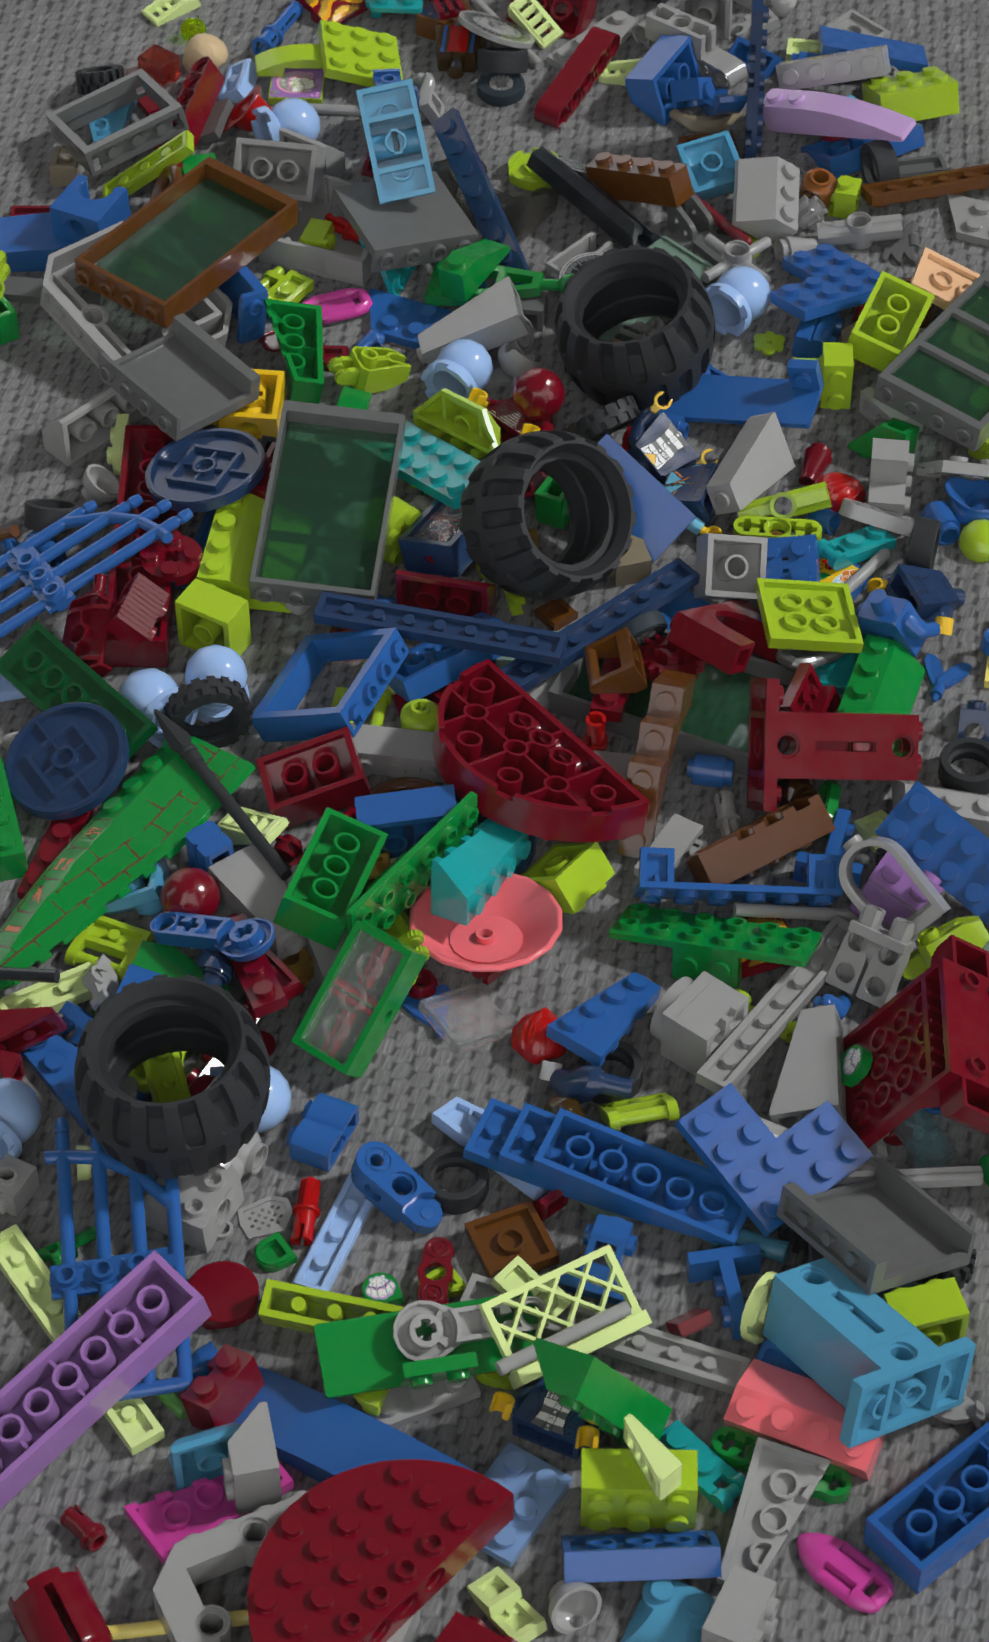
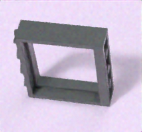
(127, 141)

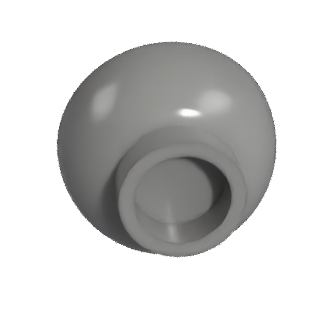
(99, 484)
(572, 1600)

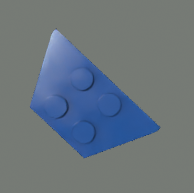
(402, 317)

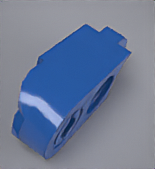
(379, 1172)

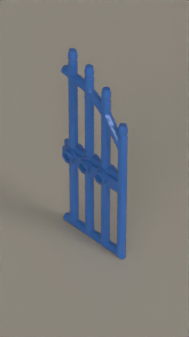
(46, 582)
(101, 1274)

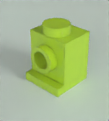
(846, 197)
(319, 234)

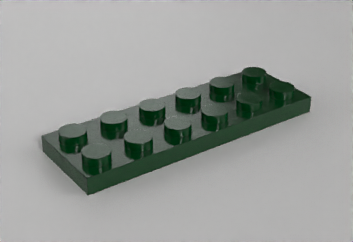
(54, 675)

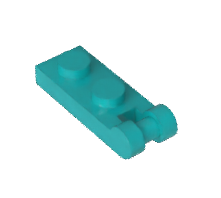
(855, 546)
(710, 1467)

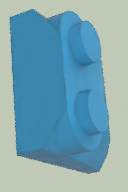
(710, 164)
(144, 893)
(200, 1455)
(669, 1613)

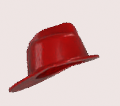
(242, 112)

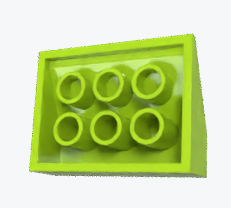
(231, 550)

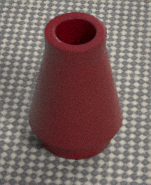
(815, 462)

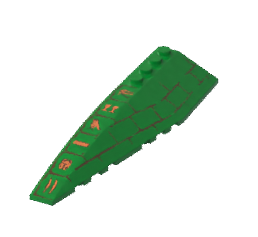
(115, 849)

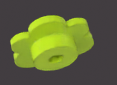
(769, 343)

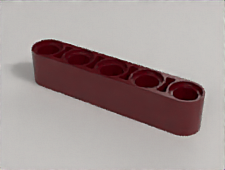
(577, 77)

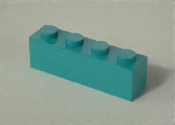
(475, 870)

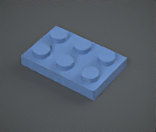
(536, 1493)

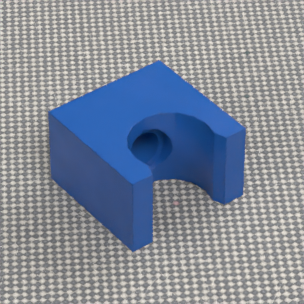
(78, 216)

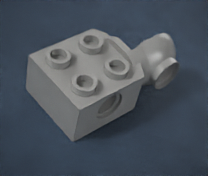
(209, 1198)

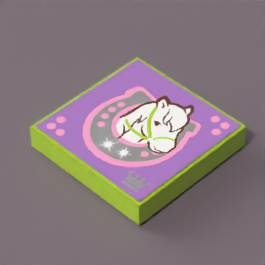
(298, 83)

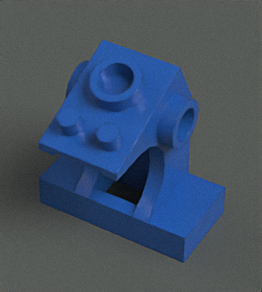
(605, 1231)

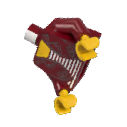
(507, 416)

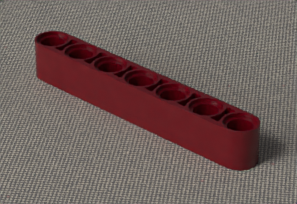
(198, 97)

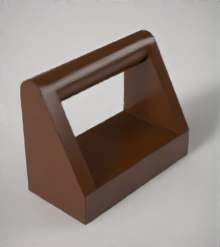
(628, 678)

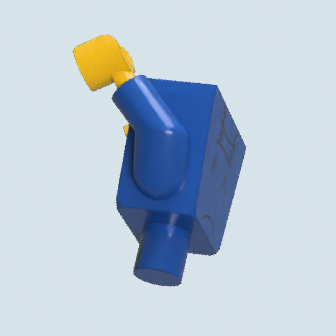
(899, 621)

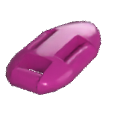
(340, 304)
(844, 1571)

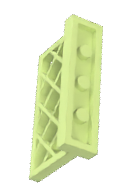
(587, 1344)

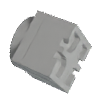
(696, 1019)

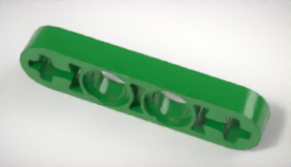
(734, 1458)

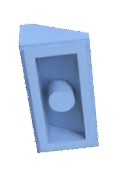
(238, 81)

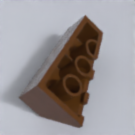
(641, 179)

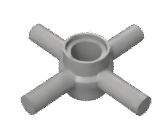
(734, 254)

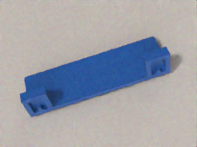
(738, 398)
(658, 883)

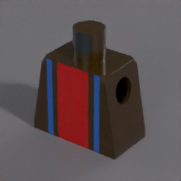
(457, 49)

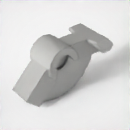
(101, 981)
(964, 1413)

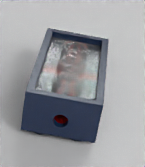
(435, 542)

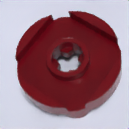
(182, 571)

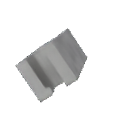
(675, 22)
(677, 834)

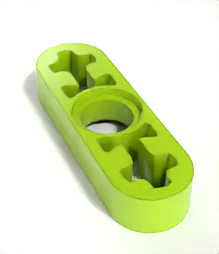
(788, 525)

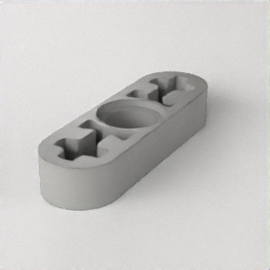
(877, 517)

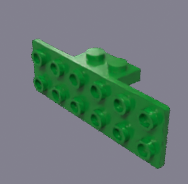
(411, 872)
(714, 943)
(363, 1357)

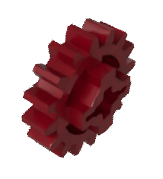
(664, 655)

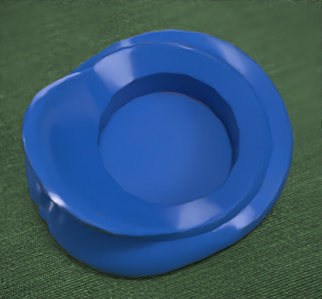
(968, 499)

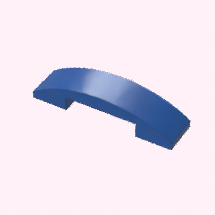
(724, 103)

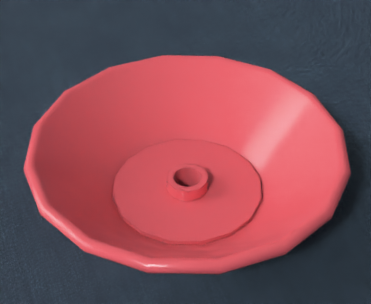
(508, 933)

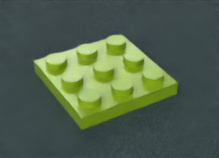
(354, 52)
(808, 615)

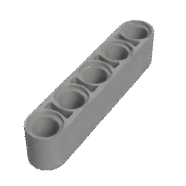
(720, 65)

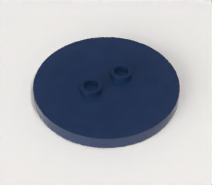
(206, 469)
(66, 760)

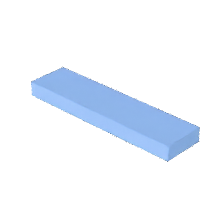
(334, 1238)

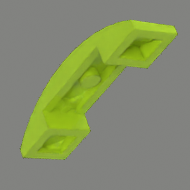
(275, 60)

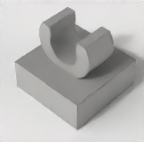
(430, 105)

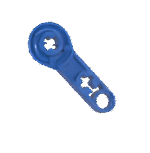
(236, 940)

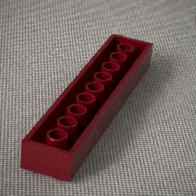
(139, 448)

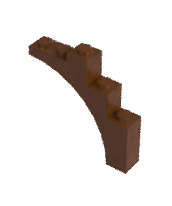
(658, 734)

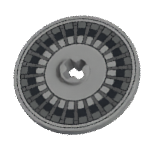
(496, 29)

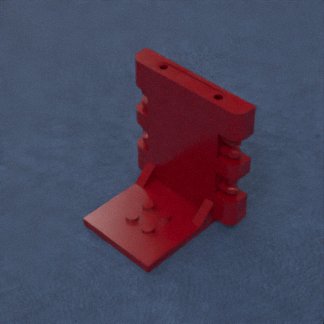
(927, 1047)

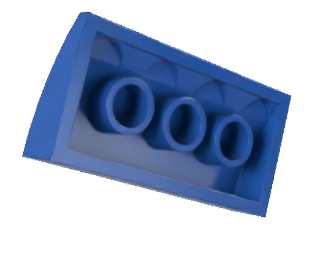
(843, 155)
(435, 666)
(641, 1556)

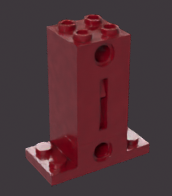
(823, 745)

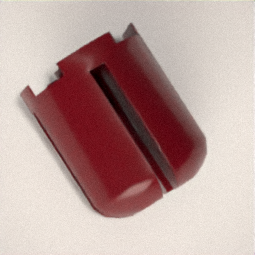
(71, 1599)

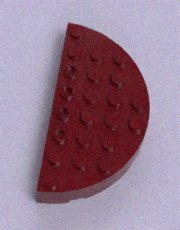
(528, 764)
(370, 1550)

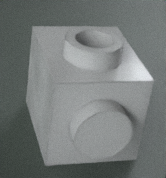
(17, 1184)

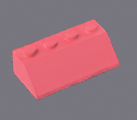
(797, 1415)

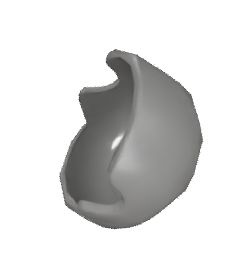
(514, 361)

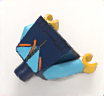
(690, 489)

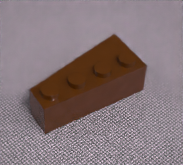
(761, 842)

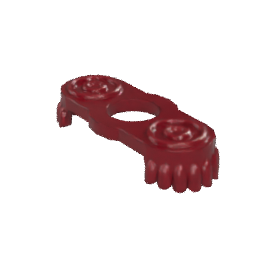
(436, 1252)

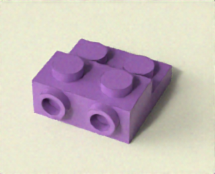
(894, 890)

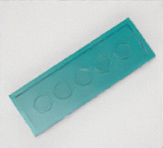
(435, 466)

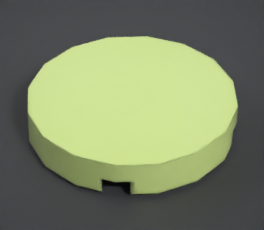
(756, 1309)

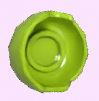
(975, 540)

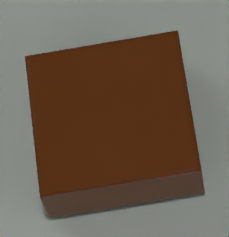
(556, 614)

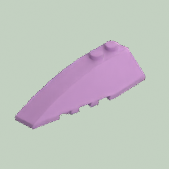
(832, 116)

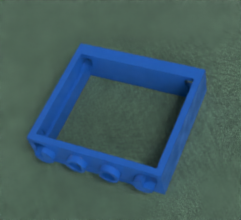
(277, 713)

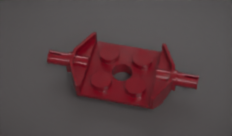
(87, 620)

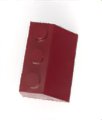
(570, 15)
(444, 593)
(313, 776)

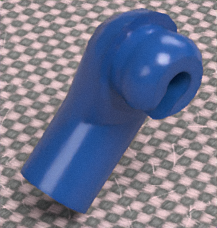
(371, 338)
(842, 1002)

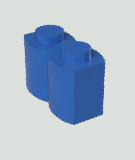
(323, 1131)

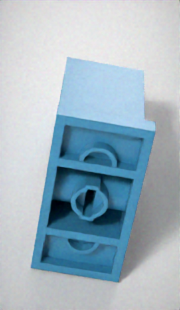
(396, 141)
(863, 1352)

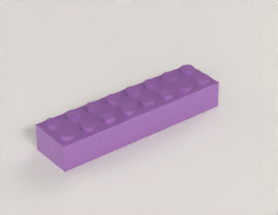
(93, 1368)

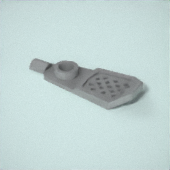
(285, 1211)

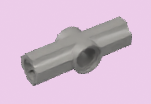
(860, 230)

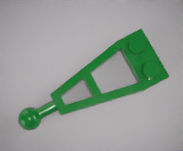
(532, 285)

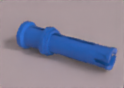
(273, 34)

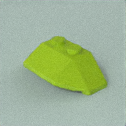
(459, 423)

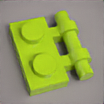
(286, 287)

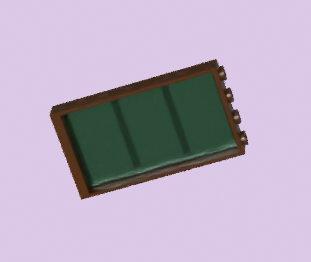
(186, 242)

